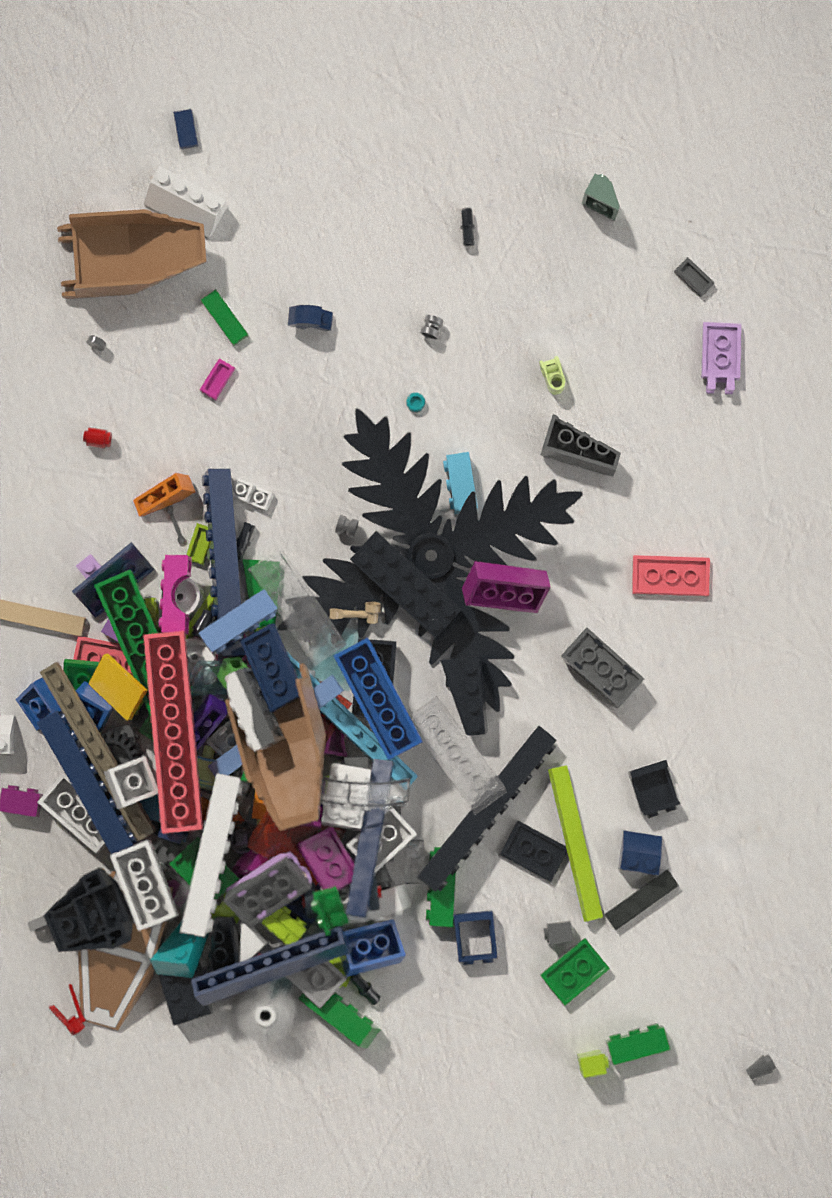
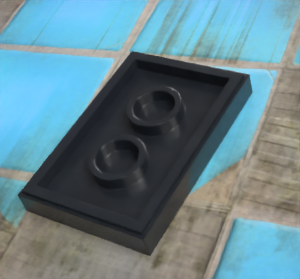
(534, 851)

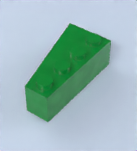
(345, 1019)

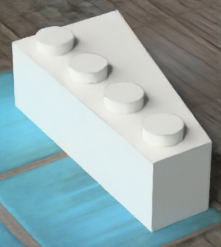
(392, 902)

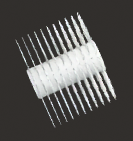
(266, 1020)

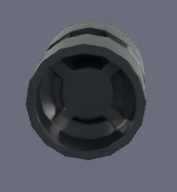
(240, 836)

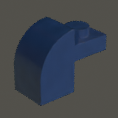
(310, 317)

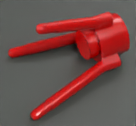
(73, 1024)

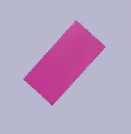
(217, 379)

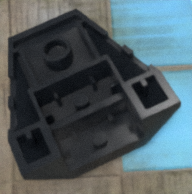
(91, 915)

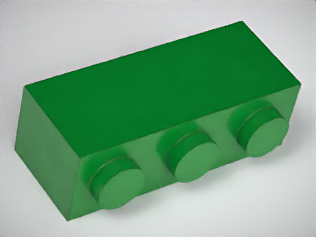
(637, 1044)

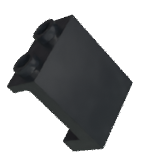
(654, 789)

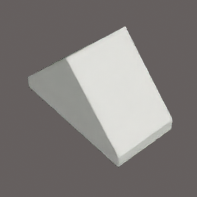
(251, 942)

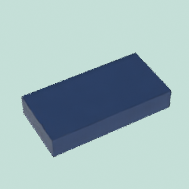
(185, 129)

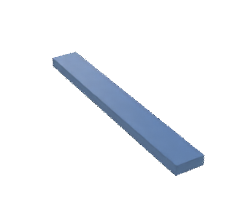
(232, 761)

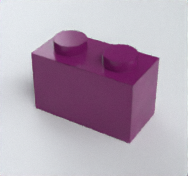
(20, 802)

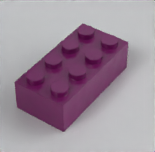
(506, 587)

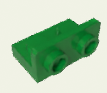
(329, 908)

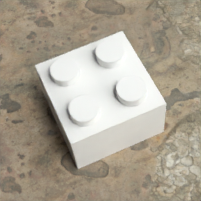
(131, 782)

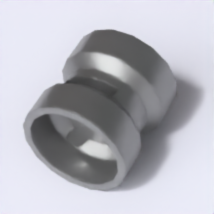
(431, 326)
(346, 526)

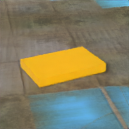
(117, 687)

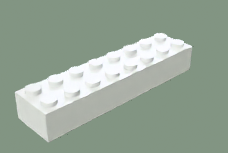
(210, 855)

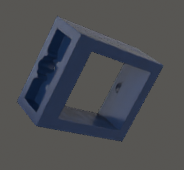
(475, 916)

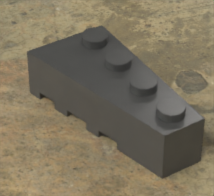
(577, 448)

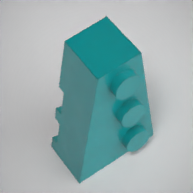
(179, 953)

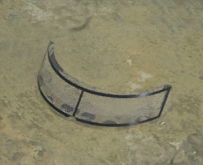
(364, 795)

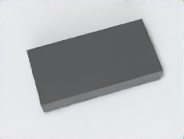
(694, 277)

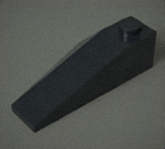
(225, 944)

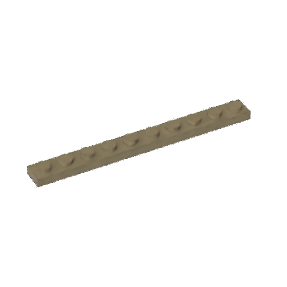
(92, 742)

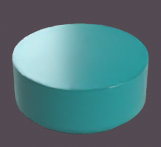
(415, 402)

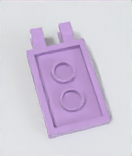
(721, 355)

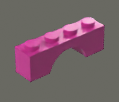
(176, 570)

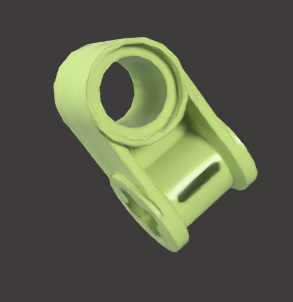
(552, 372)

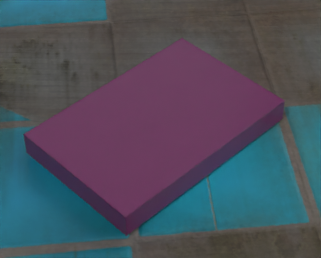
(328, 859)

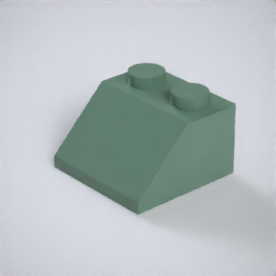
(601, 196)

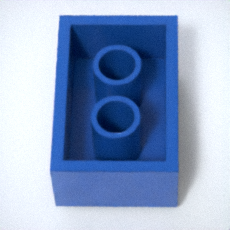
(372, 948)

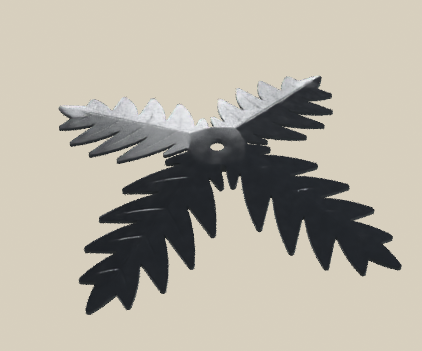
(469, 539)

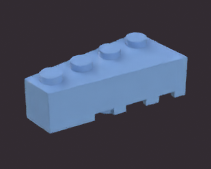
(238, 621)

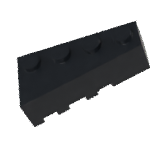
(467, 688)

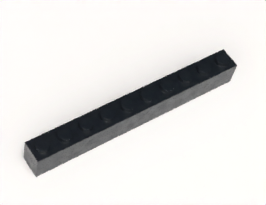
(473, 825)

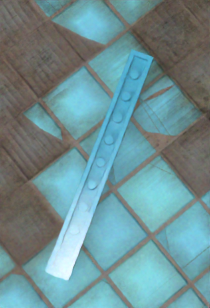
(358, 732)

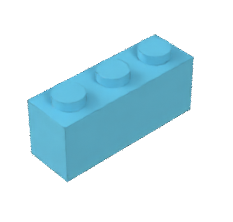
(460, 479)

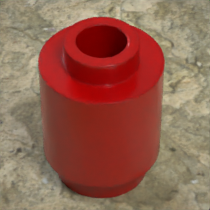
(97, 437)

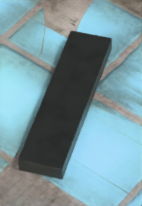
(641, 899)

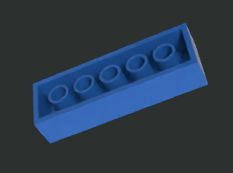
(378, 699)

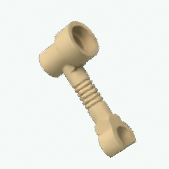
(371, 613)

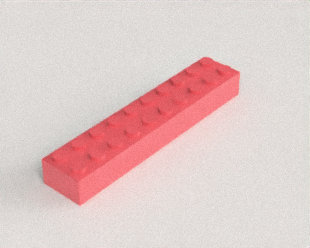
(173, 732)

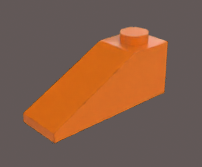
(164, 494)

